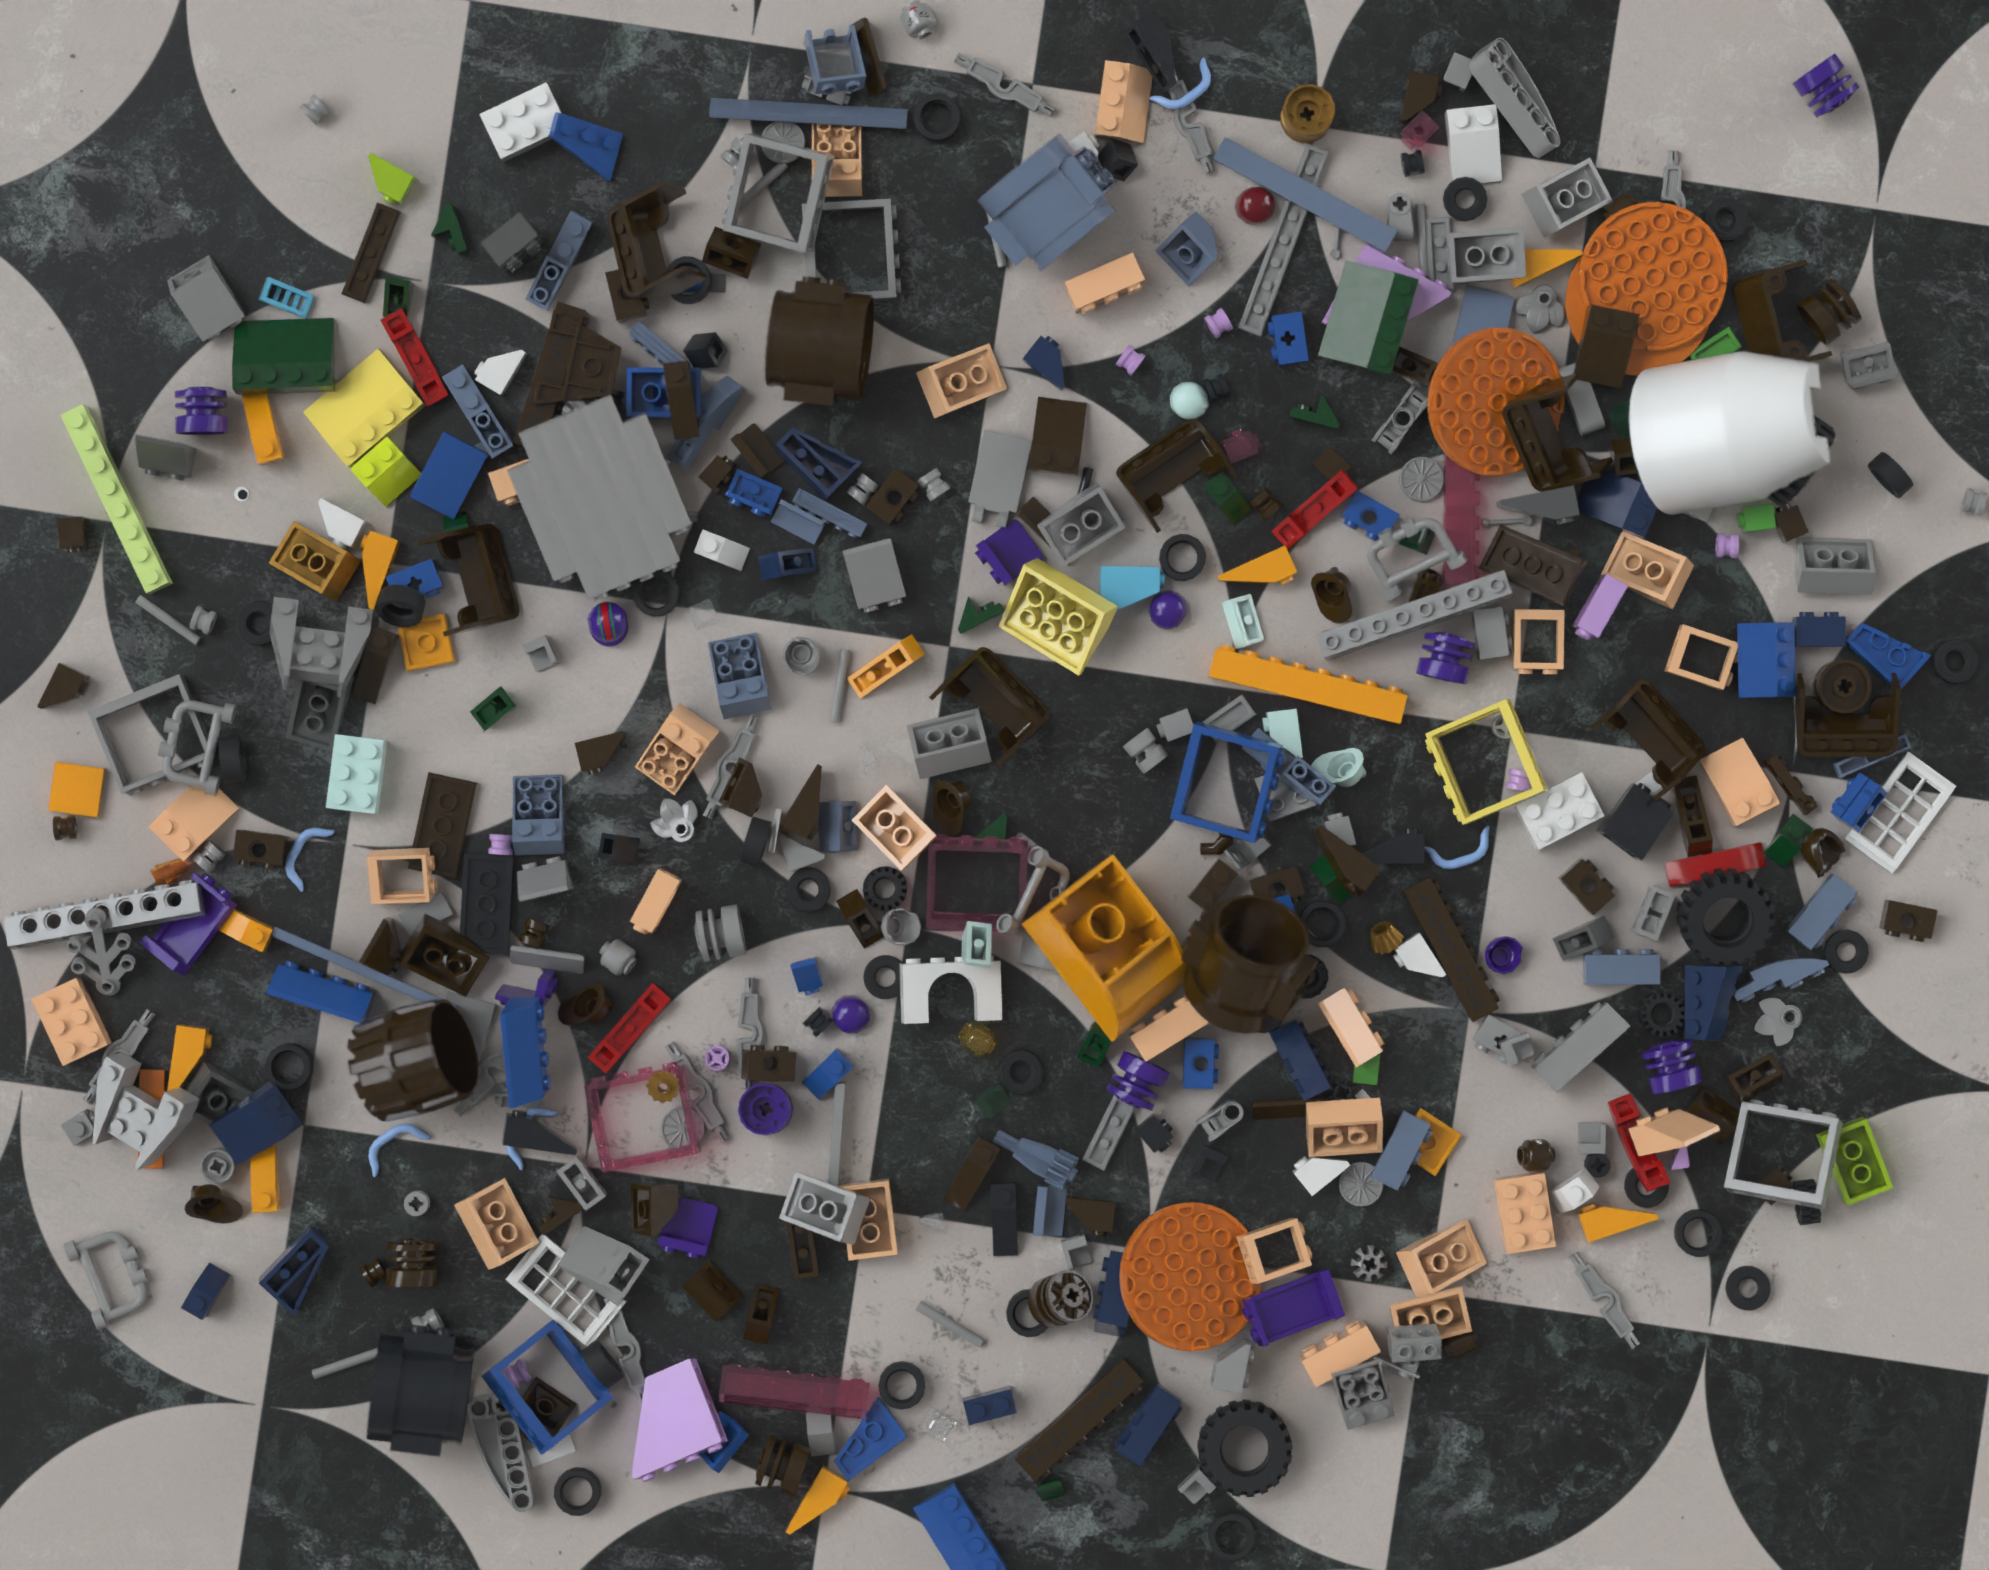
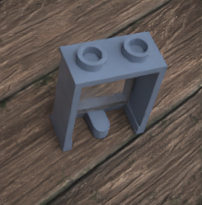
(835, 62)

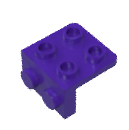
(1007, 552)
(545, 988)
(689, 1228)

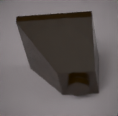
(384, 949)
(653, 1206)
(548, 1406)

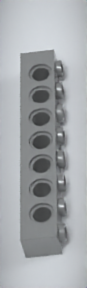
(1415, 615)
(191, 906)

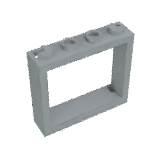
(815, 199)
(891, 236)
(157, 778)
(1776, 1193)

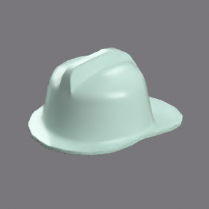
(1341, 766)

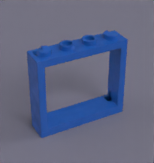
(1188, 772)
(520, 1410)

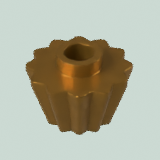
(1385, 937)
(659, 1093)

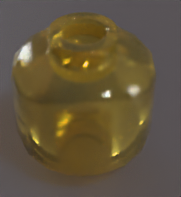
(977, 1038)

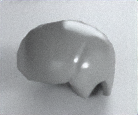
(801, 655)
(900, 926)

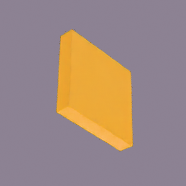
(425, 643)
(76, 789)
(1438, 1145)

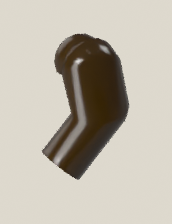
(1218, 847)

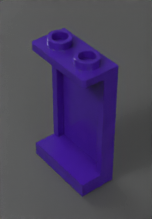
(183, 940)
(1292, 1307)

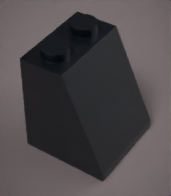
(1636, 821)

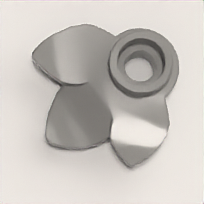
(1540, 312)
(673, 817)
(1774, 1021)

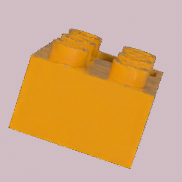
(1110, 946)

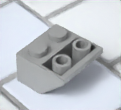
(1230, 1367)

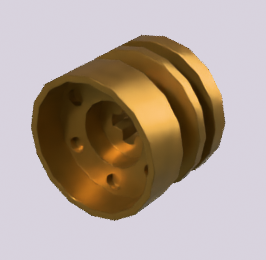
(1314, 102)

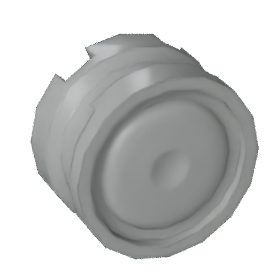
(217, 1166)

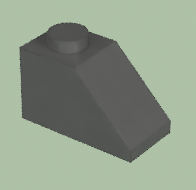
(1583, 938)

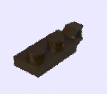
(1789, 784)

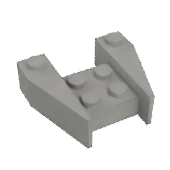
(317, 653)
(135, 1115)

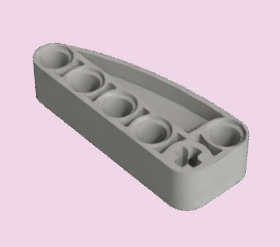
(1515, 96)
(493, 1444)

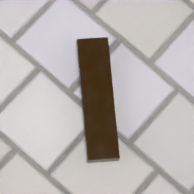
(371, 252)

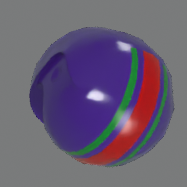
(608, 623)

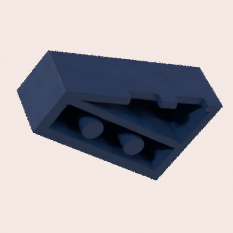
(815, 462)
(1707, 999)
(1300, 1059)
(294, 1269)
(1111, 1312)
(1148, 1424)

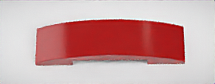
(415, 357)
(1314, 509)
(1739, 858)
(629, 1028)
(1647, 1167)

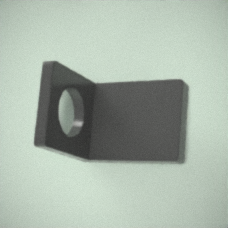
(1246, 851)

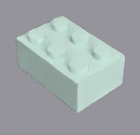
(356, 774)

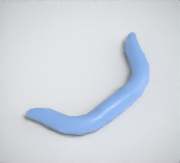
(1190, 96)
(295, 850)
(1464, 860)
(530, 1112)
(388, 1136)

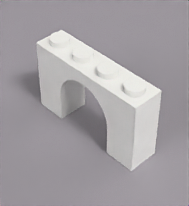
(918, 977)

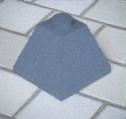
(1190, 248)

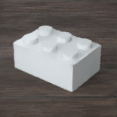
(521, 122)
(1559, 811)

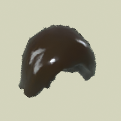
(1821, 850)

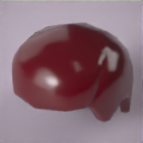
(1255, 205)

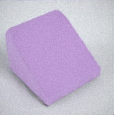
(1679, 1159)

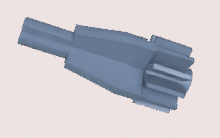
(1043, 1160)

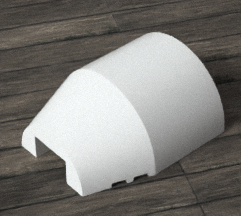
(1724, 429)

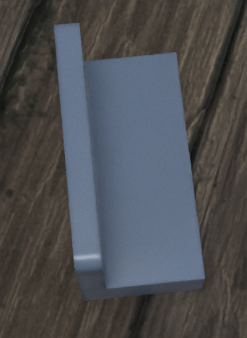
(798, 522)
(836, 826)
(1049, 1211)

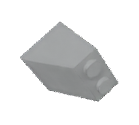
(205, 299)
(874, 575)

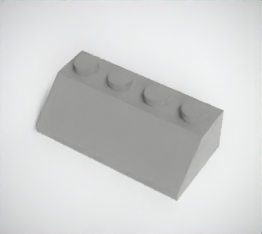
(1579, 1046)

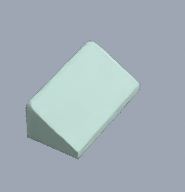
(1243, 621)

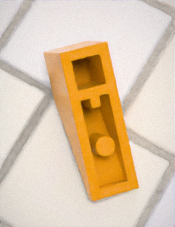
(1543, 261)
(263, 429)
(378, 559)
(1265, 569)
(886, 666)
(248, 930)
(188, 1050)
(265, 1181)
(1608, 1220)
(822, 1495)

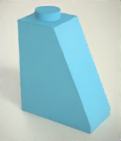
(1129, 584)

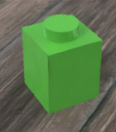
(1756, 518)

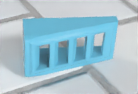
(283, 305)

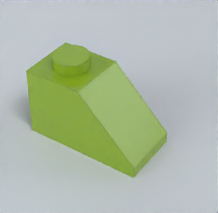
(391, 180)

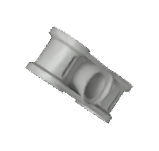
(1395, 431)

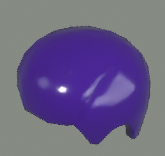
(1167, 609)
(1503, 954)
(850, 1014)

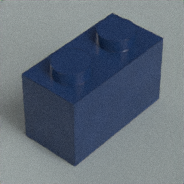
(1820, 631)
(989, 1405)

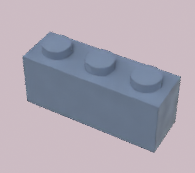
(1821, 912)
(1621, 967)
(1401, 1150)

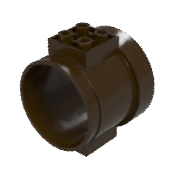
(820, 342)
(1246, 963)

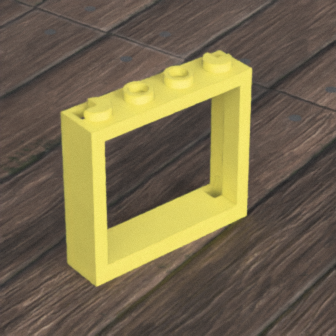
(1522, 746)

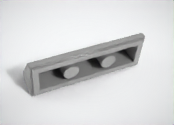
(547, 959)

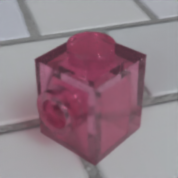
(1418, 131)
(1240, 446)

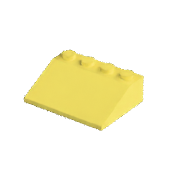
(364, 408)
(1057, 615)

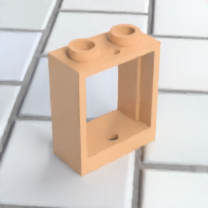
(1527, 614)
(1678, 651)
(376, 881)
(655, 901)
(1252, 1258)

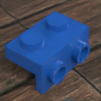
(753, 492)
(736, 1436)

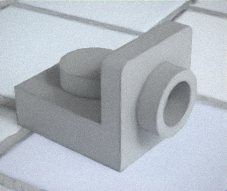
(79, 1127)

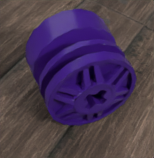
(1826, 85)
(201, 411)
(1445, 657)
(1672, 1066)
(1137, 1081)
(754, 1118)

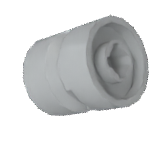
(1145, 750)

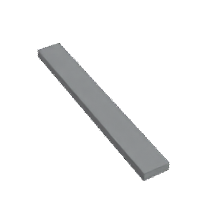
(1281, 247)

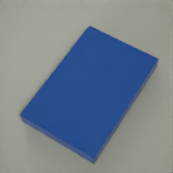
(448, 475)

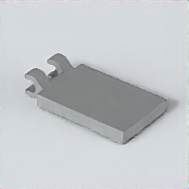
(999, 475)
(478, 1017)

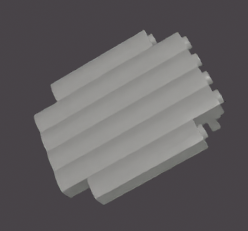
(599, 497)

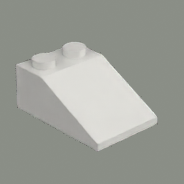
(1474, 143)

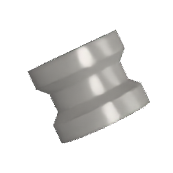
(314, 109)
(1974, 502)
(203, 620)
(1496, 727)
(421, 1203)

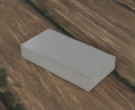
(1231, 715)
(437, 908)

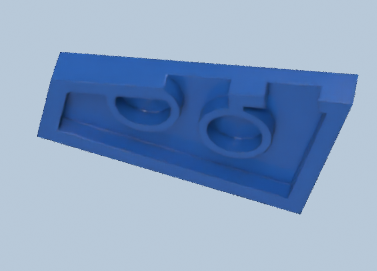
(587, 141)
(1886, 654)
(870, 1440)

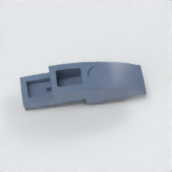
(559, 261)
(715, 408)
(477, 411)
(1295, 773)
(1787, 971)

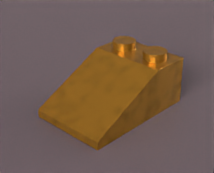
(315, 561)

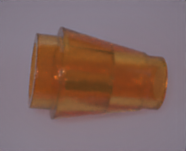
(168, 871)

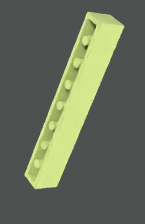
(116, 499)

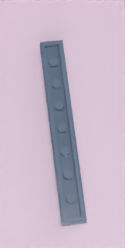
(808, 113)
(1305, 195)
(354, 966)

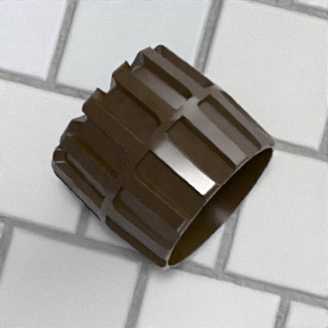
(413, 1060)

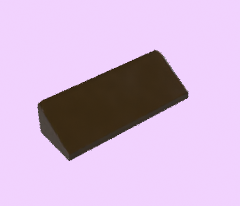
(874, 75)
(1281, 1108)

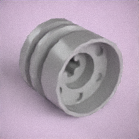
(720, 933)

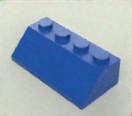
(321, 992)
(524, 1050)
(958, 1531)

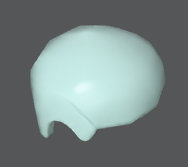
(1189, 400)

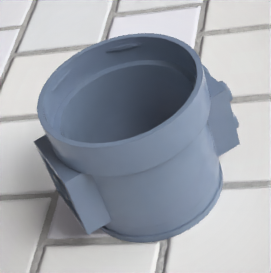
(1048, 203)

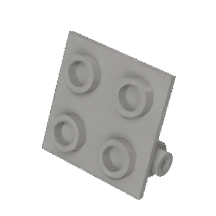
(1285, 801)
(1406, 1369)

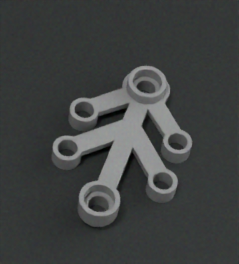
(101, 955)

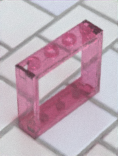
(958, 920)
(608, 1164)

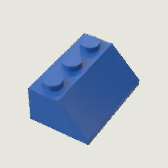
(1766, 660)

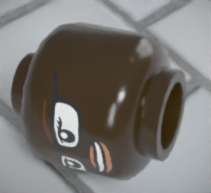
(1535, 1155)

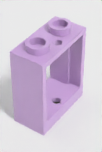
(1599, 607)

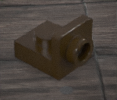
(1426, 584)

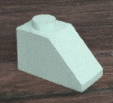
(1284, 730)
(977, 944)

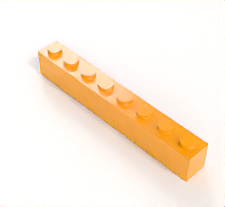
(1306, 685)

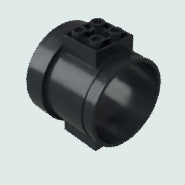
(420, 1391)

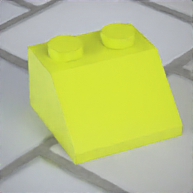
(386, 471)

